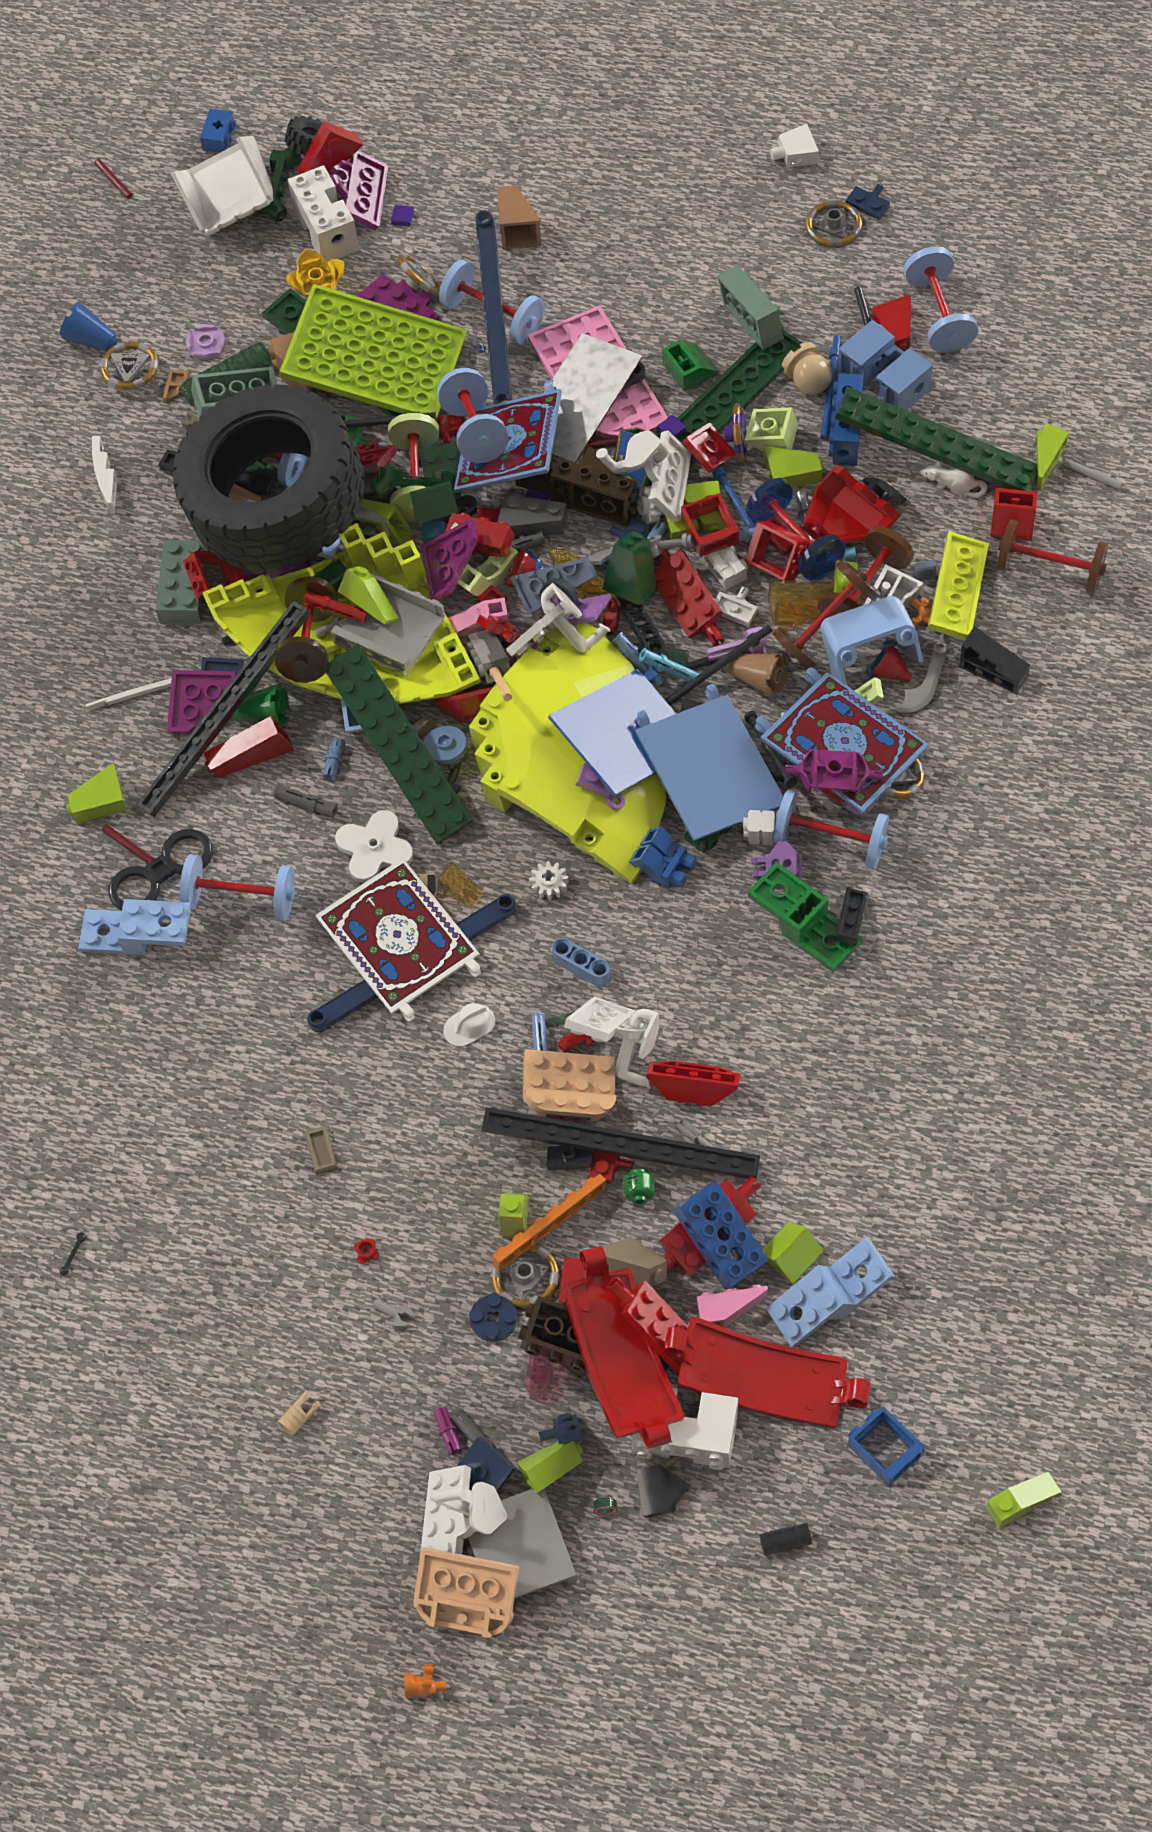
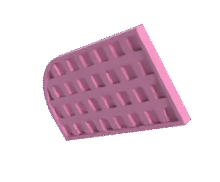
(633, 406)

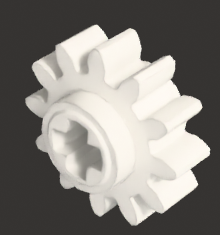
(648, 510)
(558, 880)

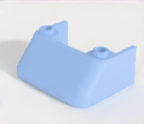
(865, 624)

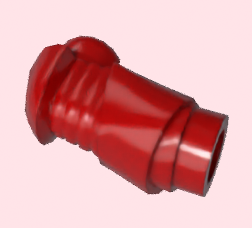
(611, 616)
(571, 1040)

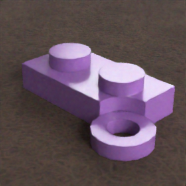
(588, 780)

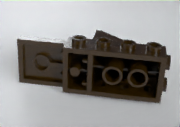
(589, 487)
(552, 1335)

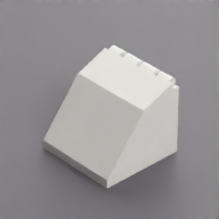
(226, 186)

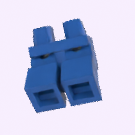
(663, 858)

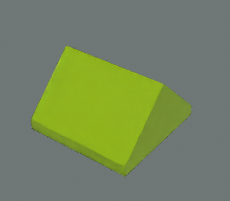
(792, 1251)

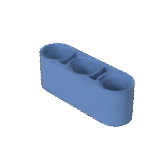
(575, 954)

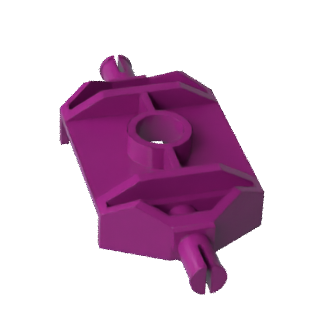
(815, 770)

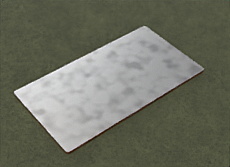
(589, 386)

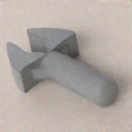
(328, 627)
(395, 1313)

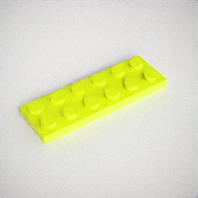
(958, 585)

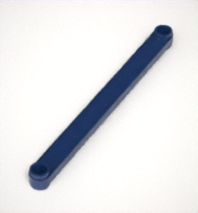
(493, 307)
(363, 994)

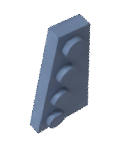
(530, 583)

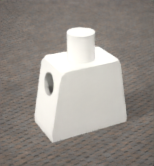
(796, 148)

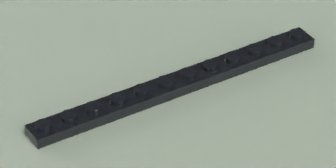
(222, 710)
(620, 1143)

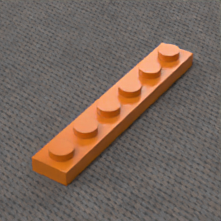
(542, 1227)

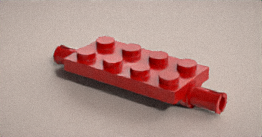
(688, 596)
(679, 1247)
(648, 1315)

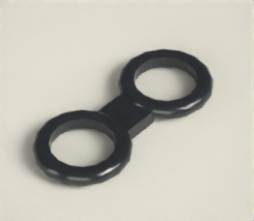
(161, 867)

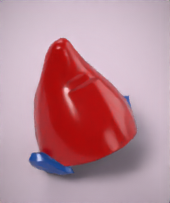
(524, 563)
(889, 664)

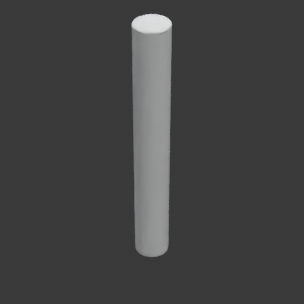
(1092, 474)

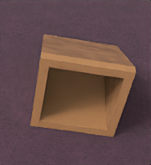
(517, 219)

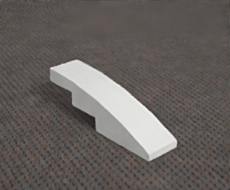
(105, 476)

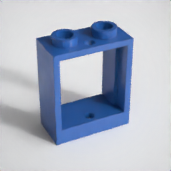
(903, 1463)

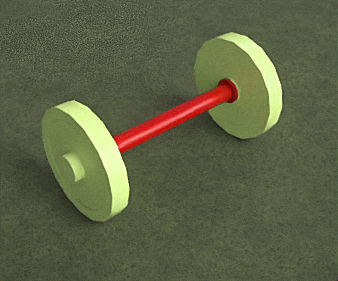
(416, 432)

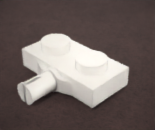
(736, 607)

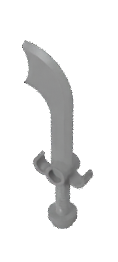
(656, 543)
(919, 697)

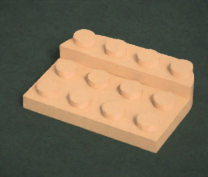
(569, 1084)
(465, 1592)

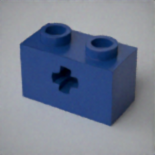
(217, 130)

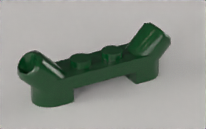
(280, 162)
(392, 476)

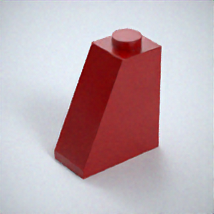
(896, 319)

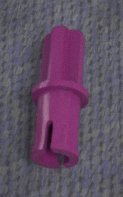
(447, 1430)

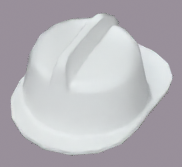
(469, 1024)

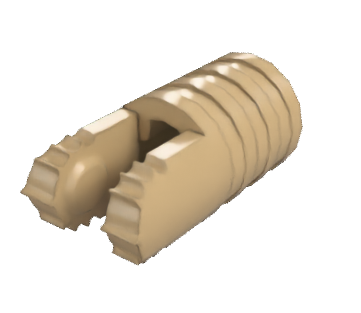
(295, 1417)

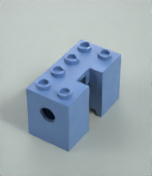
(901, 374)

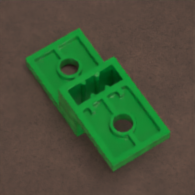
(802, 915)

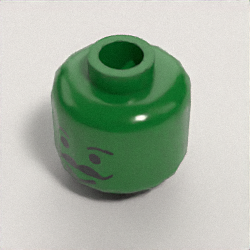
(639, 1186)

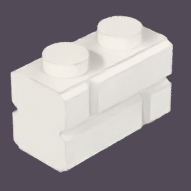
(726, 567)
(759, 827)

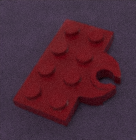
(375, 456)

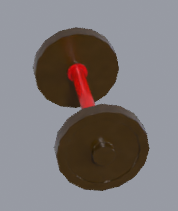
(302, 657)

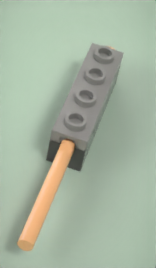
(489, 659)

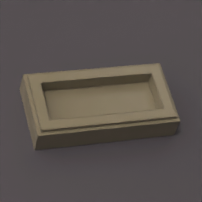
(320, 1150)

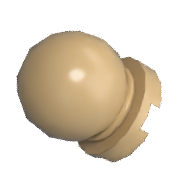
(808, 369)

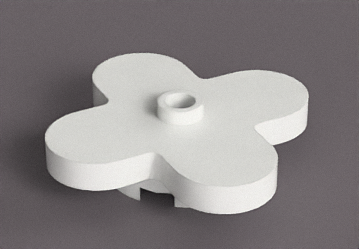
(373, 845)

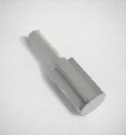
(691, 1132)

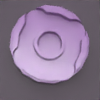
(205, 342)

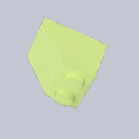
(772, 428)

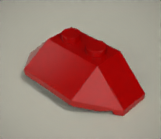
(463, 705)
(692, 1082)

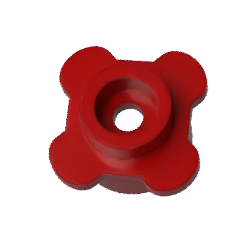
(361, 1246)

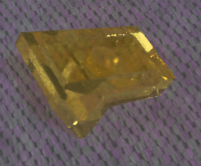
(459, 885)

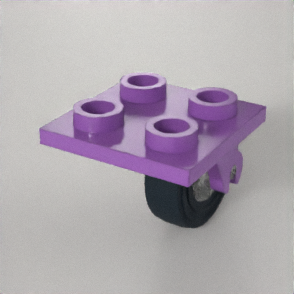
(589, 607)

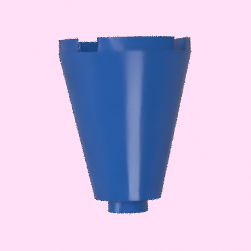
(87, 329)

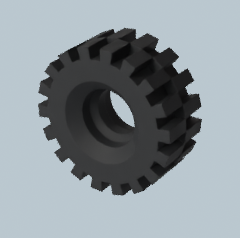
(301, 133)

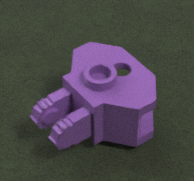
(784, 855)

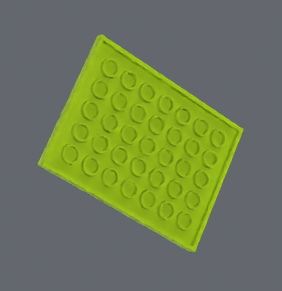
(371, 352)

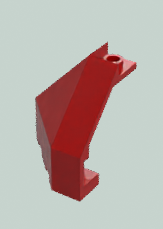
(846, 508)

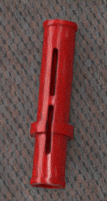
(327, 604)

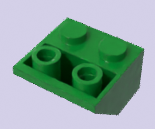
(687, 364)

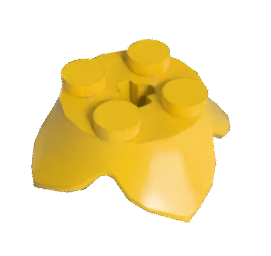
(315, 270)

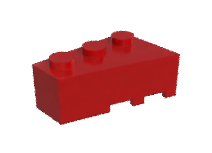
(330, 148)
(493, 537)

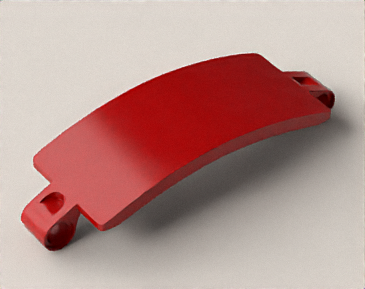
(617, 1358)
(764, 1374)

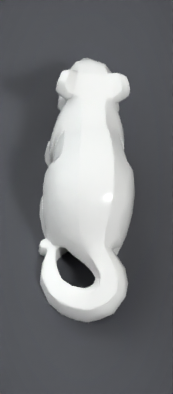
(955, 479)

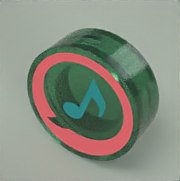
(605, 1506)

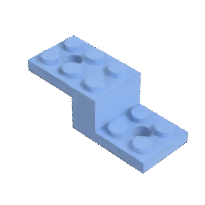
(135, 927)
(830, 1292)

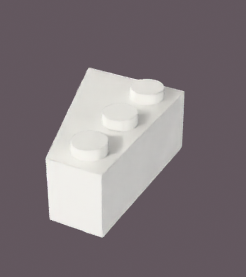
(897, 584)

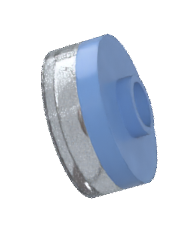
(447, 747)

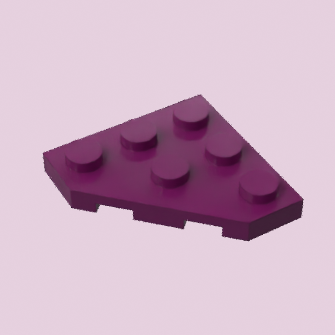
(447, 557)
(193, 696)

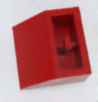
(1014, 505)

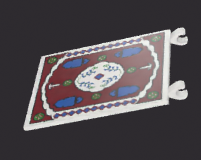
(398, 937)

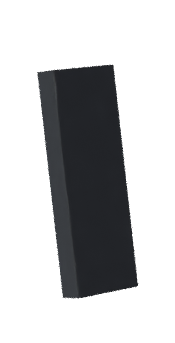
(851, 916)

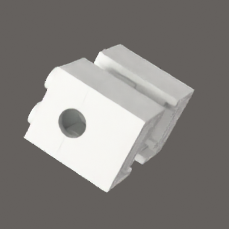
(320, 211)
(703, 1439)

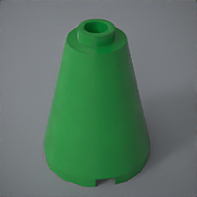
(265, 703)

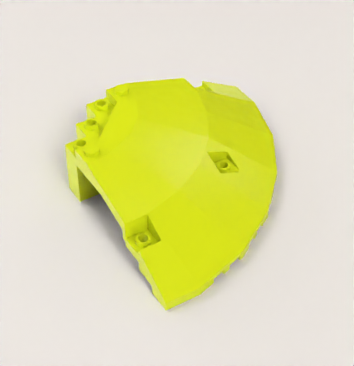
(251, 616)
(537, 768)

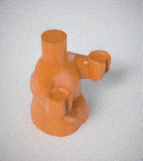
(923, 611)
(423, 1685)

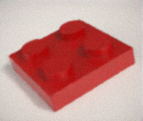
(709, 447)

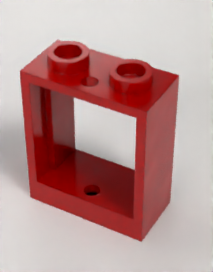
(714, 541)
(759, 545)
(196, 575)

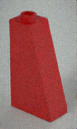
(248, 748)

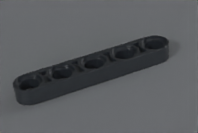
(642, 629)

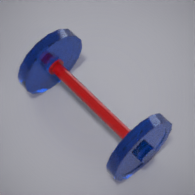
(771, 501)

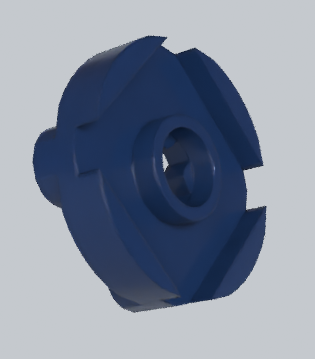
(496, 1305)

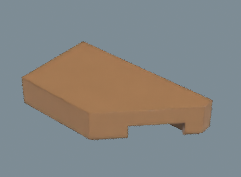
(174, 380)

